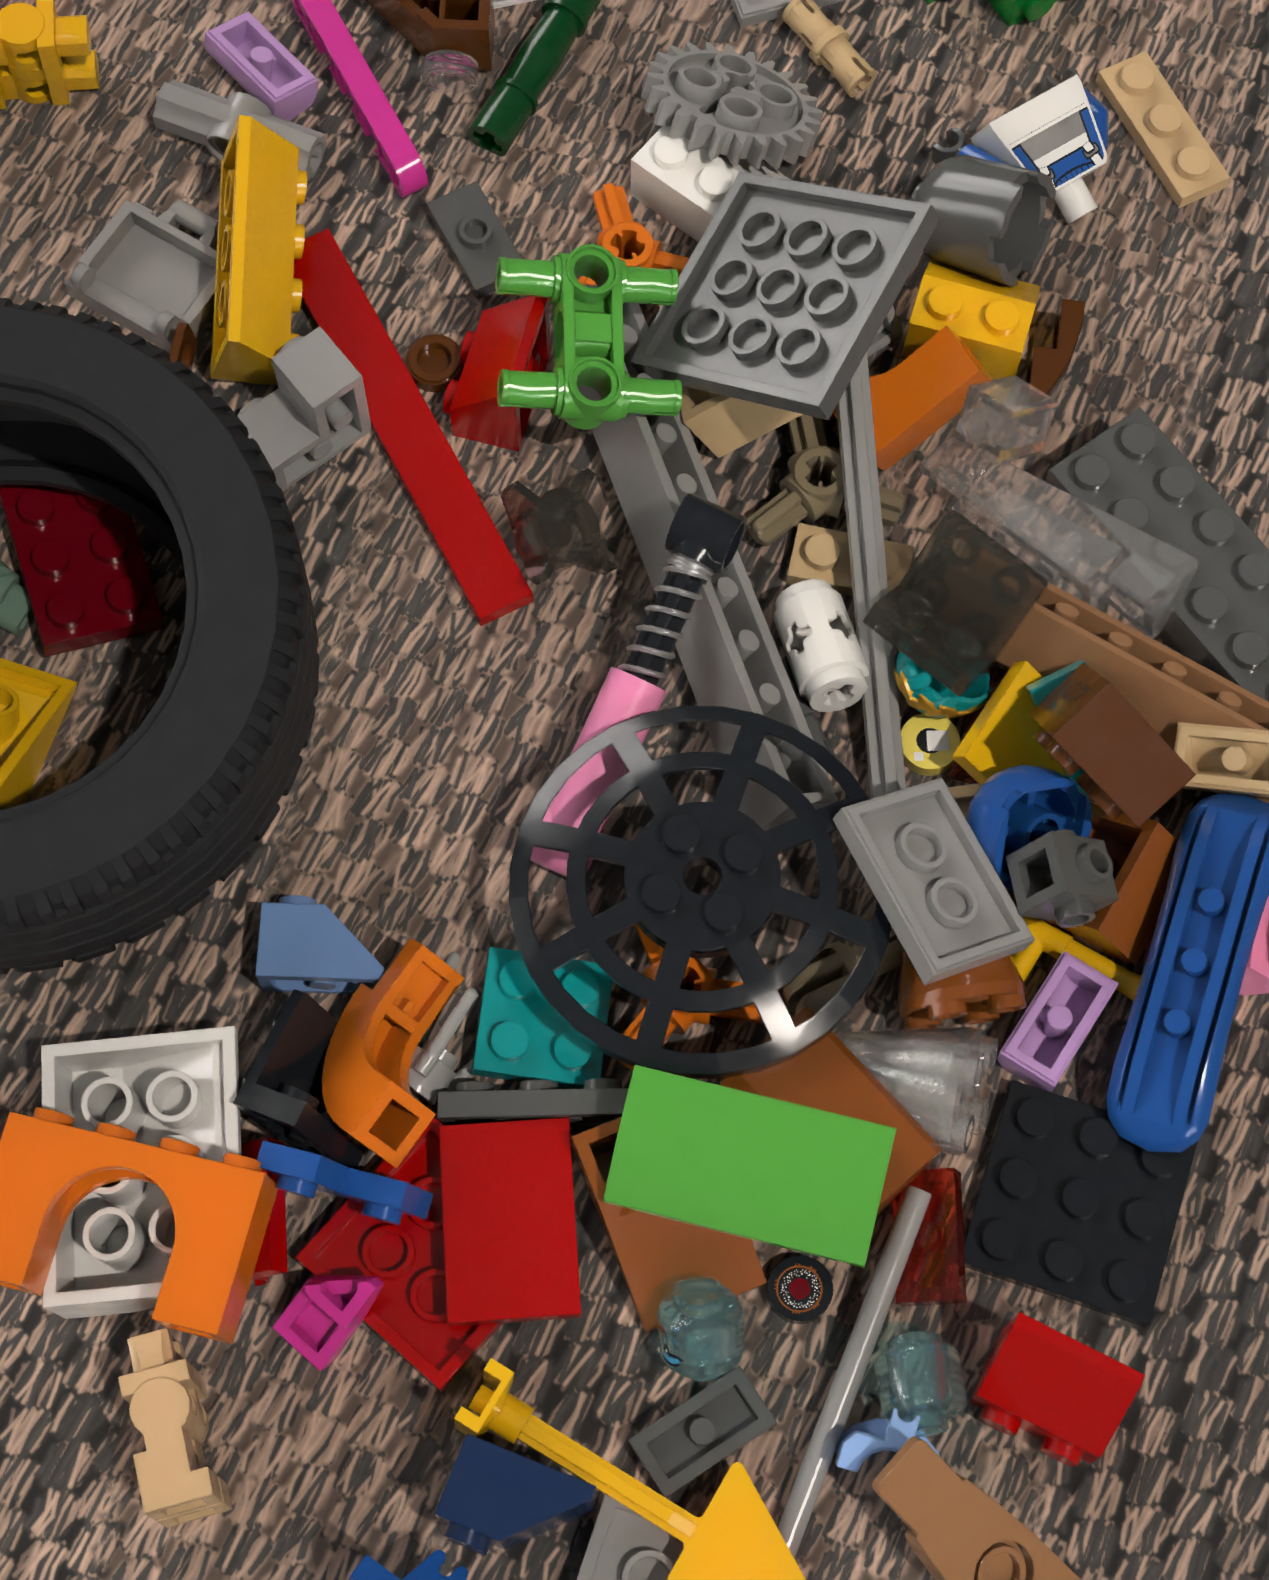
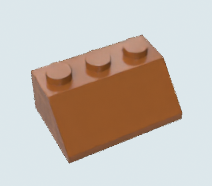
(837, 1082)

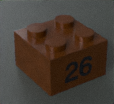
(1120, 754)

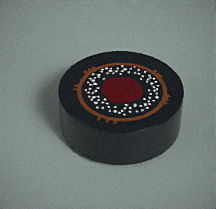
(799, 1289)

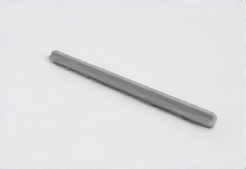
(869, 582)

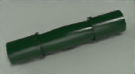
(530, 72)

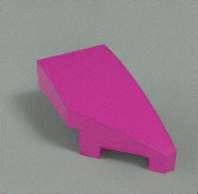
(327, 1315)

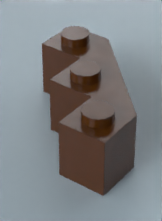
(444, 25)

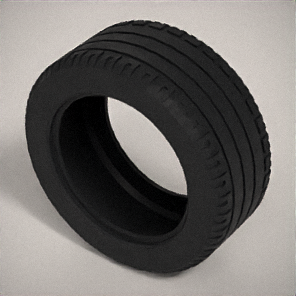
(227, 732)

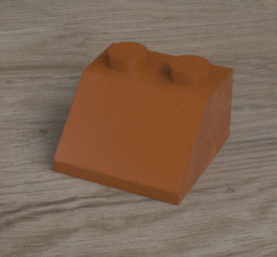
(1140, 874)

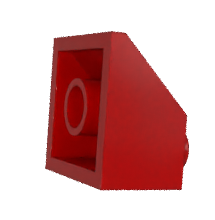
(506, 338)
(1054, 1391)

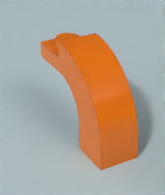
(373, 1049)

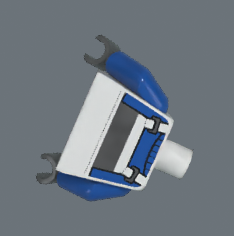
(1053, 134)

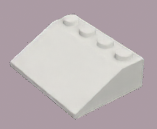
(160, 1088)

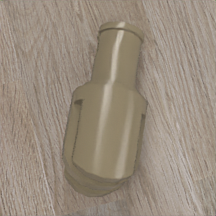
(830, 971)

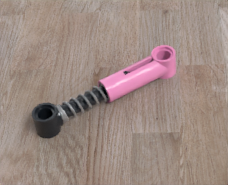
(700, 544)

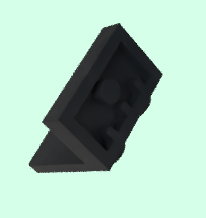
(286, 1083)

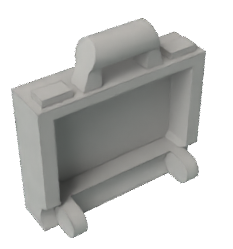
(151, 272)

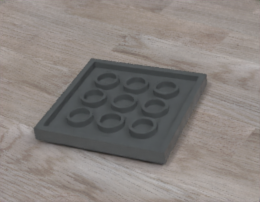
(786, 292)

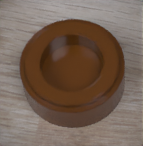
(434, 362)

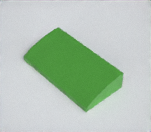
(749, 1165)

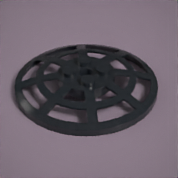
(688, 921)

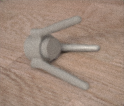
(431, 1062)

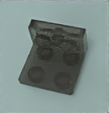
(957, 603)

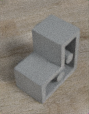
(312, 412)

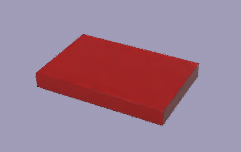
(509, 1222)

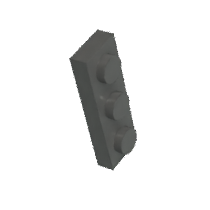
(588, 1107)

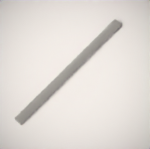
(852, 1367)

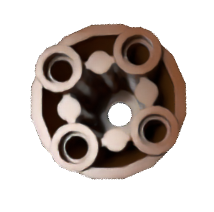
(974, 994)

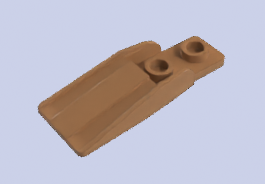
(958, 1526)

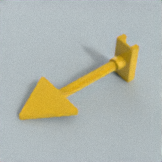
(726, 1543)

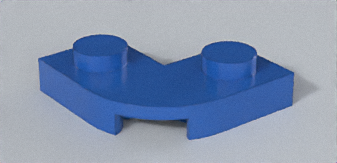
(306, 1172)

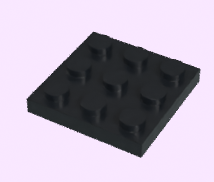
(1075, 1206)

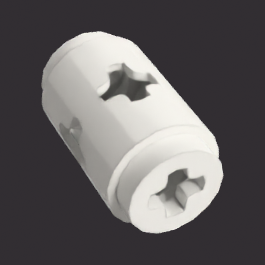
(821, 645)

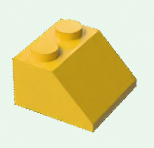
(979, 310)

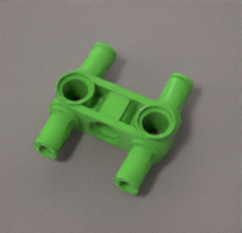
(588, 337)

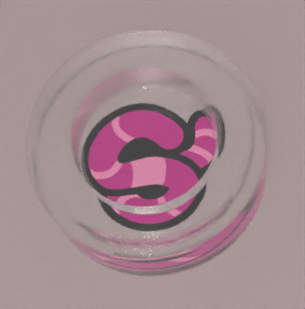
(450, 72)

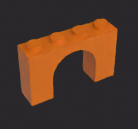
(921, 394)
(215, 1207)

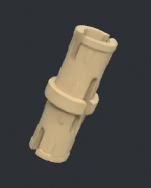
(829, 46)

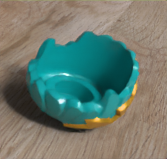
(933, 697)

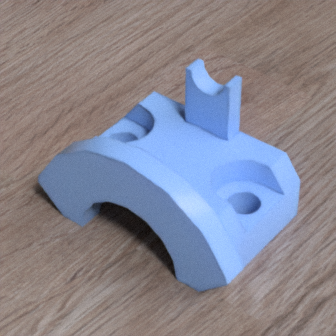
(872, 1437)

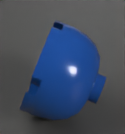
(1023, 806)

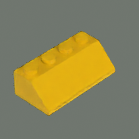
(256, 253)

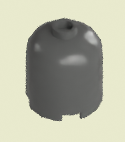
(987, 216)

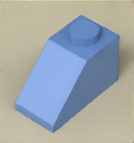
(310, 950)

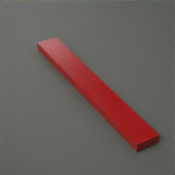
(412, 435)

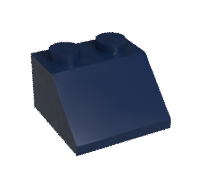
(506, 1498)

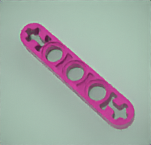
(370, 103)

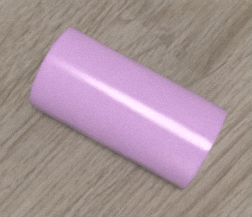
(262, 65)
(1056, 1022)

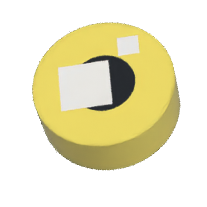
(929, 744)

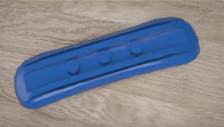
(1192, 976)

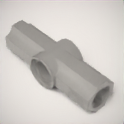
(212, 119)

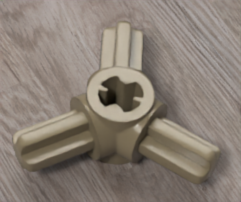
(807, 502)

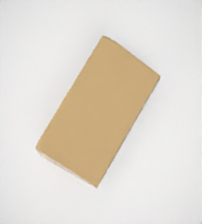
(1225, 758)

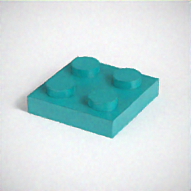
(523, 1036)

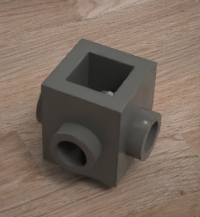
(1062, 878)

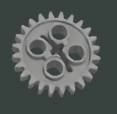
(731, 105)

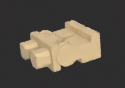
(174, 1425)

